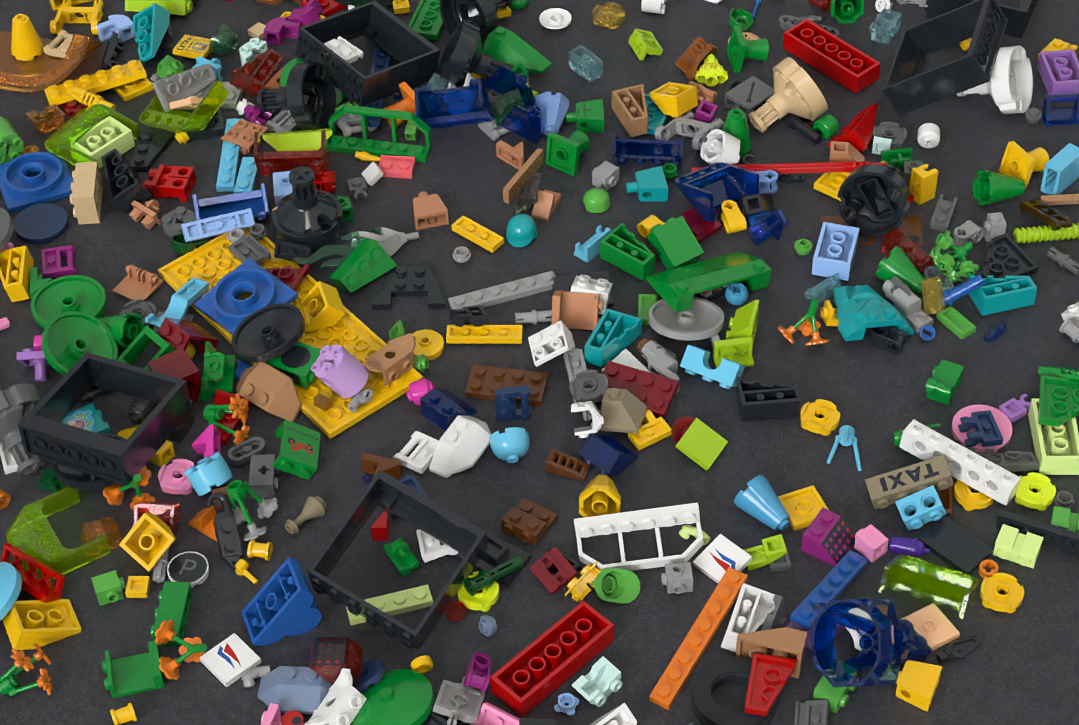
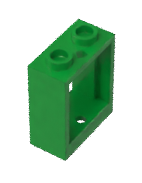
(141, 342)

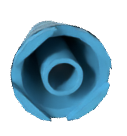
(763, 504)

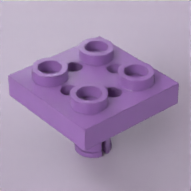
(29, 357)

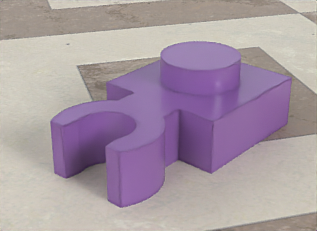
(1015, 409)

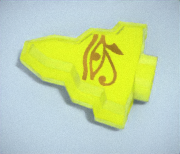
(711, 72)

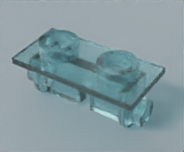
(824, 289)

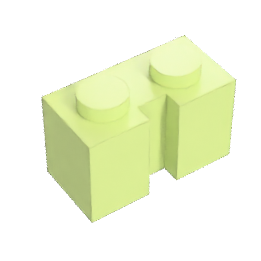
(1017, 546)

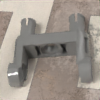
(681, 126)

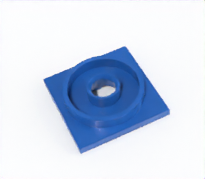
(23, 188)
(221, 301)

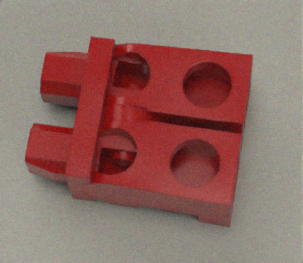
(171, 182)

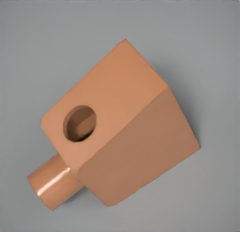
(429, 211)

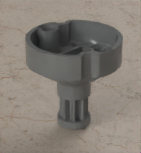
(14, 406)

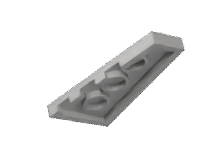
(183, 85)

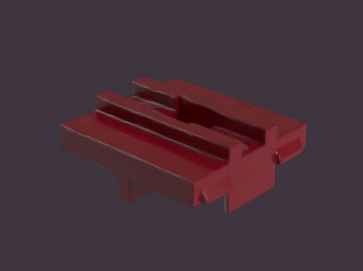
(557, 560)

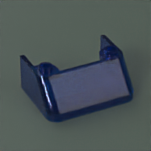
(520, 121)

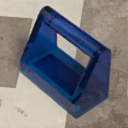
(1061, 116)

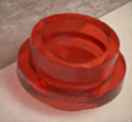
(456, 611)

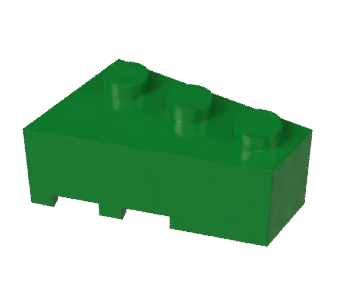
(627, 253)

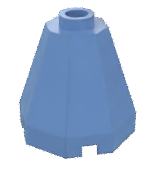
(553, 111)

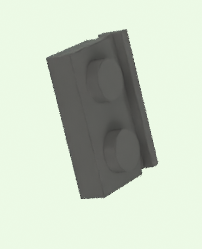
(249, 248)
(812, 712)

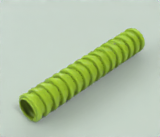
(1044, 233)

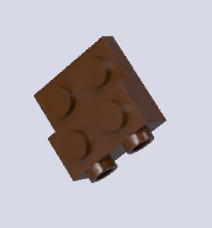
(528, 521)

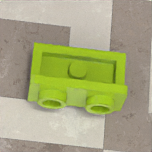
(735, 349)

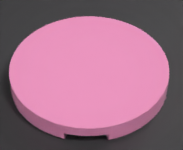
(1001, 419)

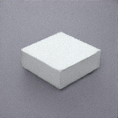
(372, 173)

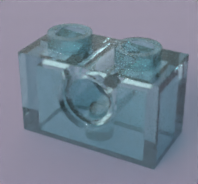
(585, 63)

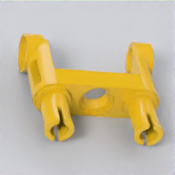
(67, 14)

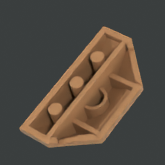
(270, 390)

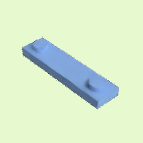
(217, 225)

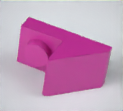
(208, 442)

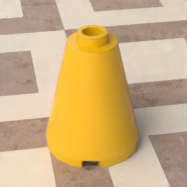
(24, 39)

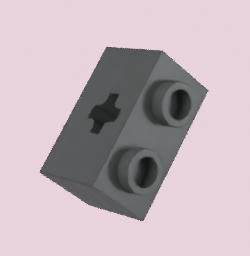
(263, 476)

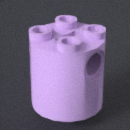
(340, 371)

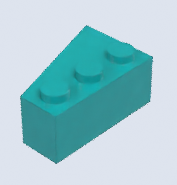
(1003, 294)
(611, 337)

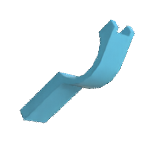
(180, 301)

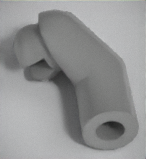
(360, 398)
(255, 672)

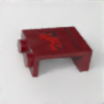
(182, 332)

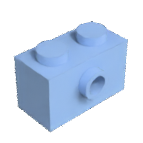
(281, 185)

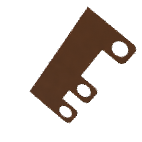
(910, 227)

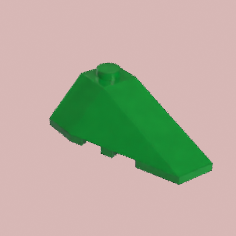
(511, 49)

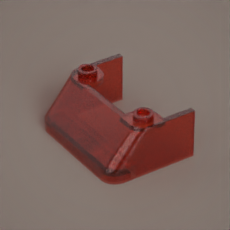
(282, 161)

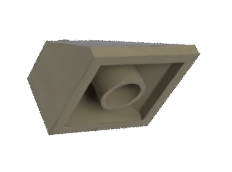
(622, 411)

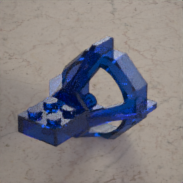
(883, 642)

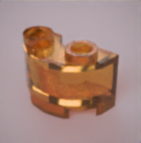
(48, 120)
(102, 527)

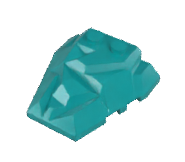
(864, 308)

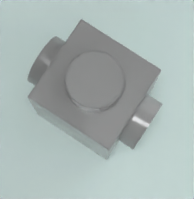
(605, 176)

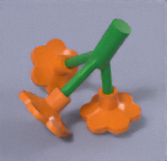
(806, 325)
(116, 493)
(190, 650)

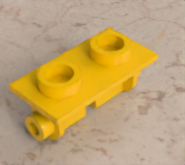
(578, 587)

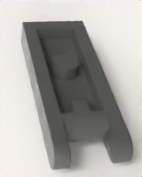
(943, 214)

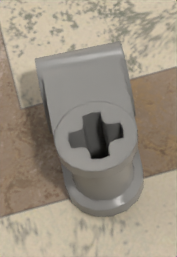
(967, 232)

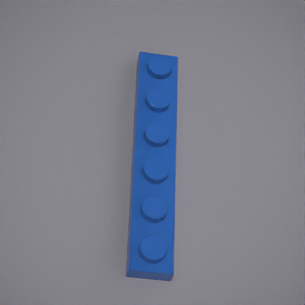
(829, 588)

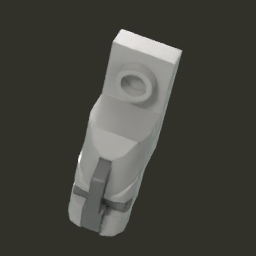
(906, 303)

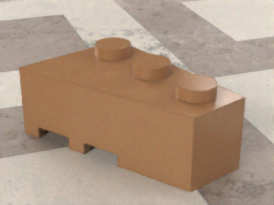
(631, 109)

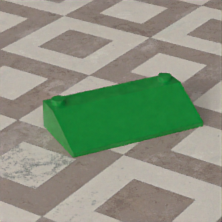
(680, 284)

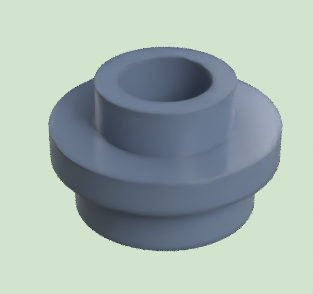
(487, 625)

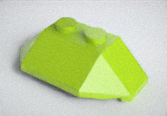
(296, 140)

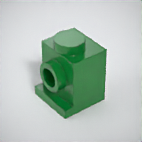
(346, 206)

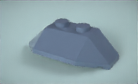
(294, 689)

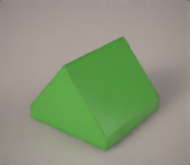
(397, 330)

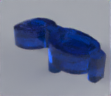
(994, 334)

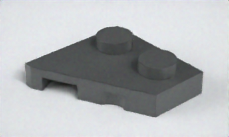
(779, 617)

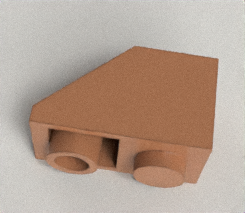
(844, 152)

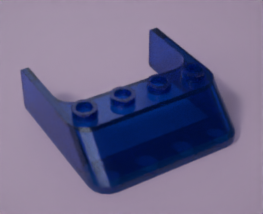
(649, 150)

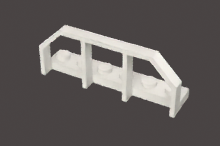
(640, 520)

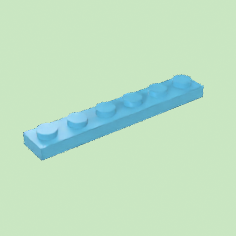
(229, 162)

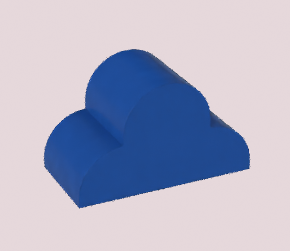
(282, 606)

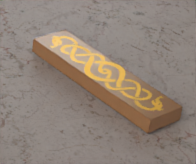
(524, 173)

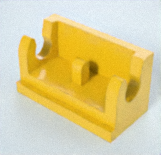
(923, 184)

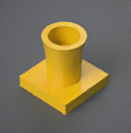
(1021, 164)

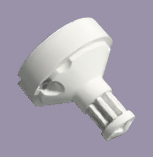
(1010, 81)

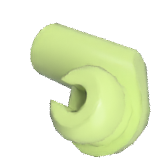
(688, 530)

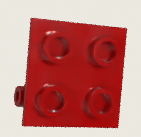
(327, 179)

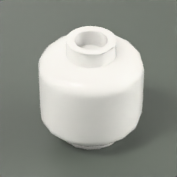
(928, 135)

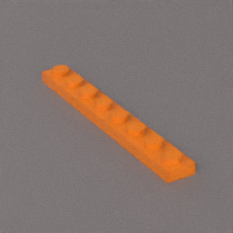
(698, 638)

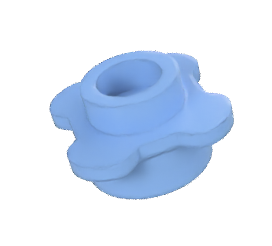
(569, 699)

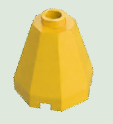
(599, 498)

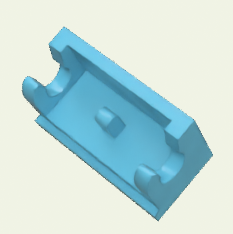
(591, 247)

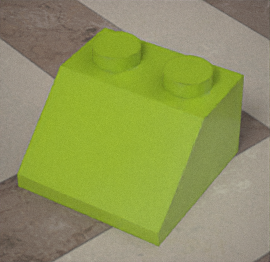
(744, 322)

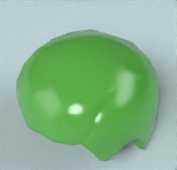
(596, 200)

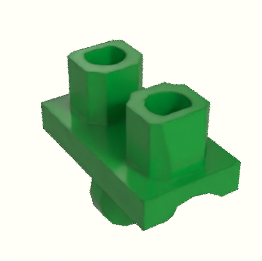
(897, 156)
(401, 556)

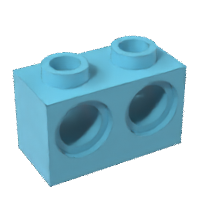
(919, 503)

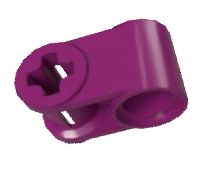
(478, 672)

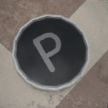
(188, 568)

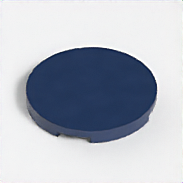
(41, 223)

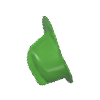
(617, 585)

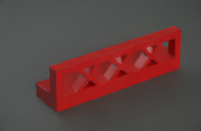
(31, 583)

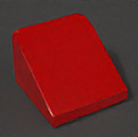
(380, 528)

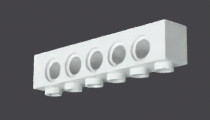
(962, 462)

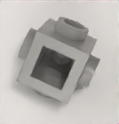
(678, 578)

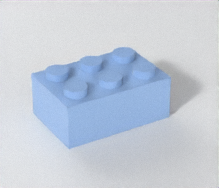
(835, 250)

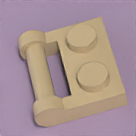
(50, 49)

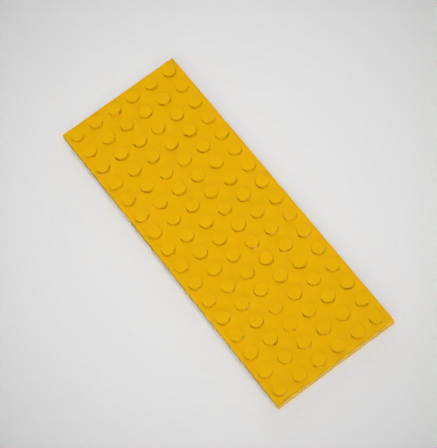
(215, 261)

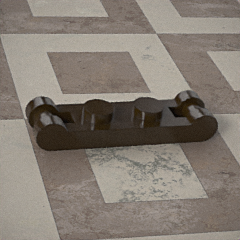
(1046, 214)

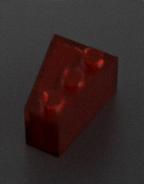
(257, 72)

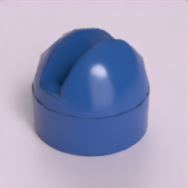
(928, 328)

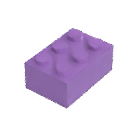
(1059, 71)

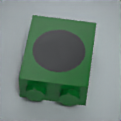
(297, 364)

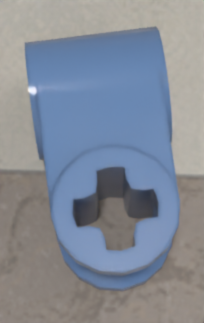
(765, 182)

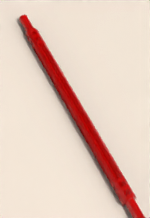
(814, 167)

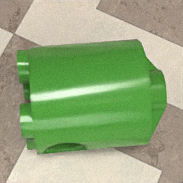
(10, 142)

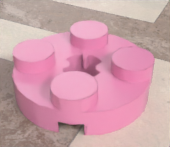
(175, 485)

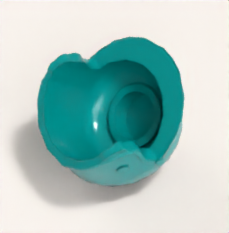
(521, 230)

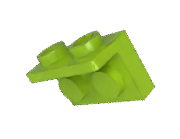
(644, 43)

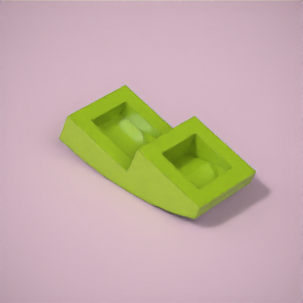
(770, 550)

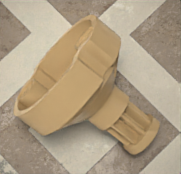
(793, 94)

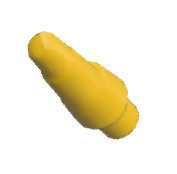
(364, 156)

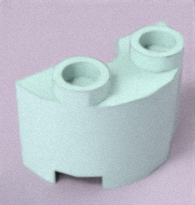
(252, 49)
(599, 682)

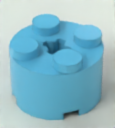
(208, 473)

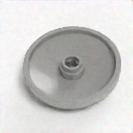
(697, 323)

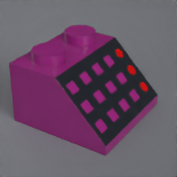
(828, 537)

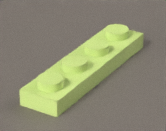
(397, 602)

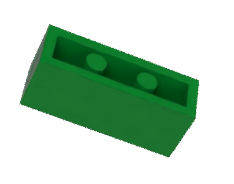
(175, 606)

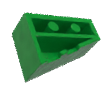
(362, 266)

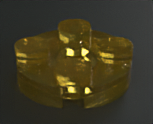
(602, 17)

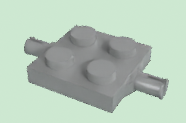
(458, 702)

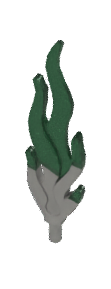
(387, 238)

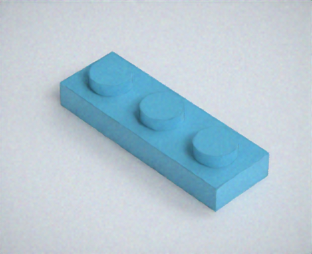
(246, 176)

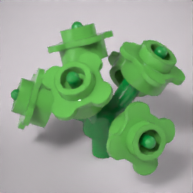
(952, 259)

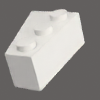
(748, 614)

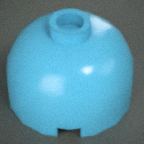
(511, 444)

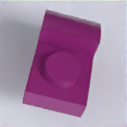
(308, 14)
(280, 28)

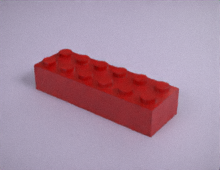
(831, 55)
(552, 659)

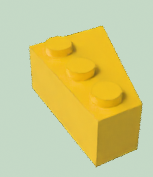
(15, 272)

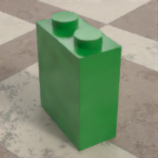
(675, 243)

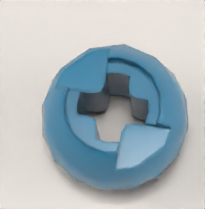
(736, 294)

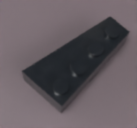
(122, 181)

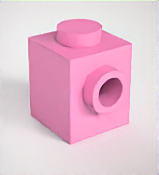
(871, 543)

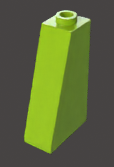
(176, 7)

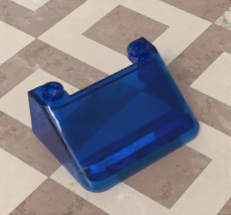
(453, 105)
(714, 184)

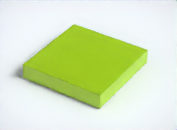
(701, 444)

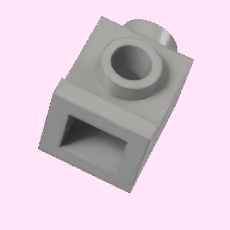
(994, 226)

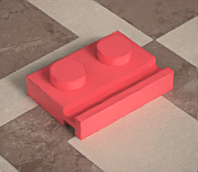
(397, 166)

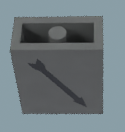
(748, 96)

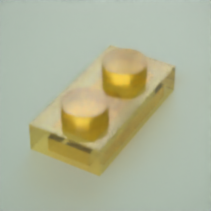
(933, 295)

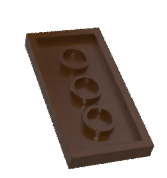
(487, 378)

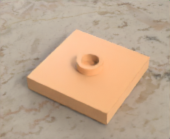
(186, 104)
(933, 626)

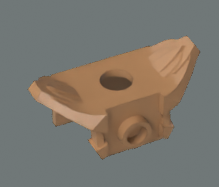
(393, 366)

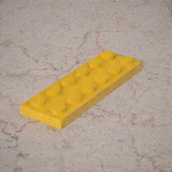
(97, 82)

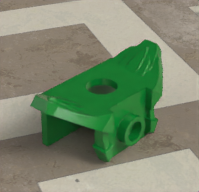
(217, 372)

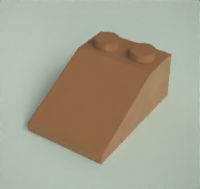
(774, 642)

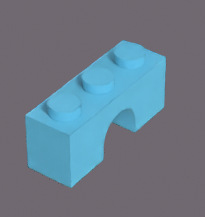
(696, 361)

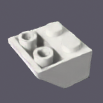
(585, 284)
(550, 343)

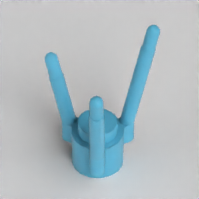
(846, 438)

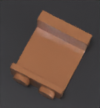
(576, 309)

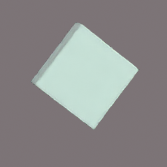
(881, 144)

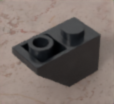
(756, 204)

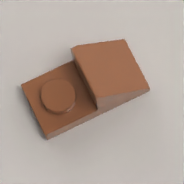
(511, 155)
(546, 204)

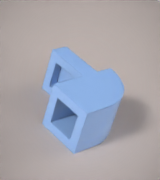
(117, 23)

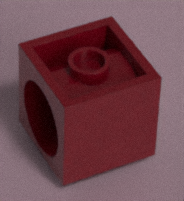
(180, 366)

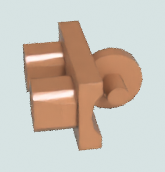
(704, 93)
(149, 212)

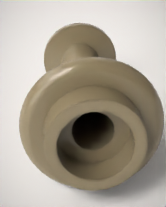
(313, 508)

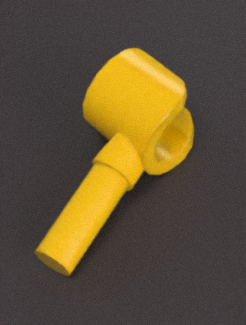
(241, 569)

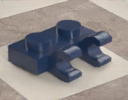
(986, 429)

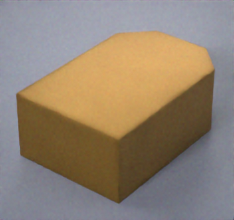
(322, 402)

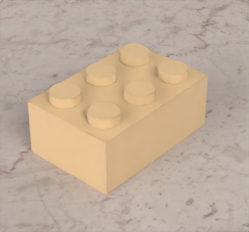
(86, 193)

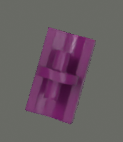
(256, 114)

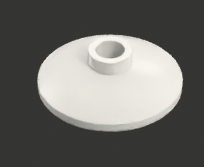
(555, 18)

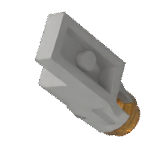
(659, 359)

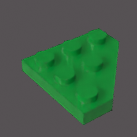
(1057, 400)

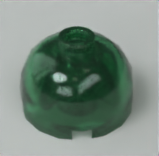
(225, 41)

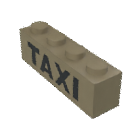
(900, 483)

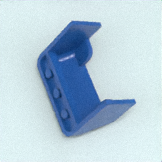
(231, 203)

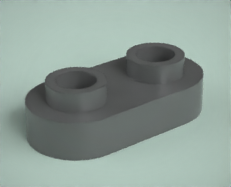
(242, 452)

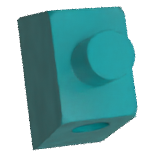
(649, 185)

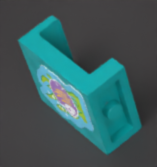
(87, 419)

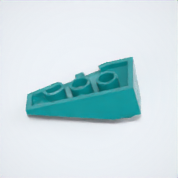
(150, 29)

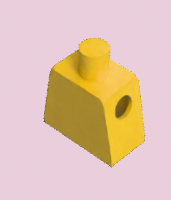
(918, 683)

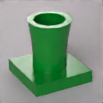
(741, 49)
(564, 152)

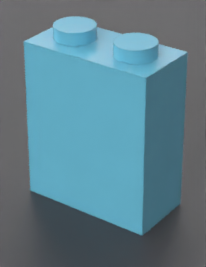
(1061, 170)

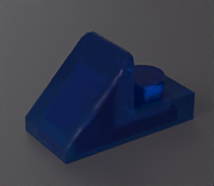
(769, 225)

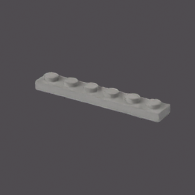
(504, 292)

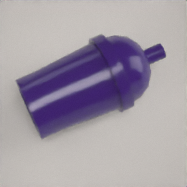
(908, 546)

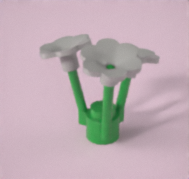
(237, 491)

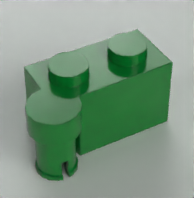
(944, 382)

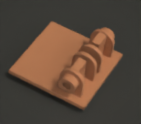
(243, 135)
(138, 283)

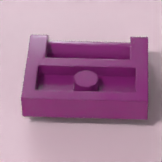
(52, 262)

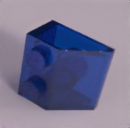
(443, 407)
(606, 454)

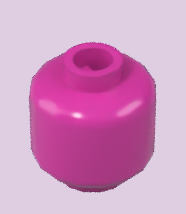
(418, 389)

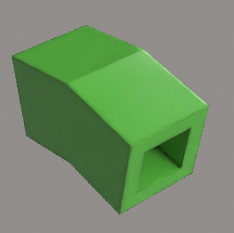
(411, 131)

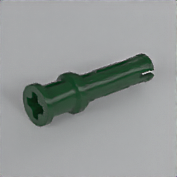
(486, 578)

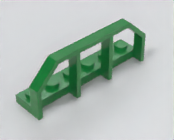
(374, 147)

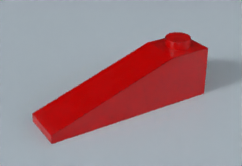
(860, 130)

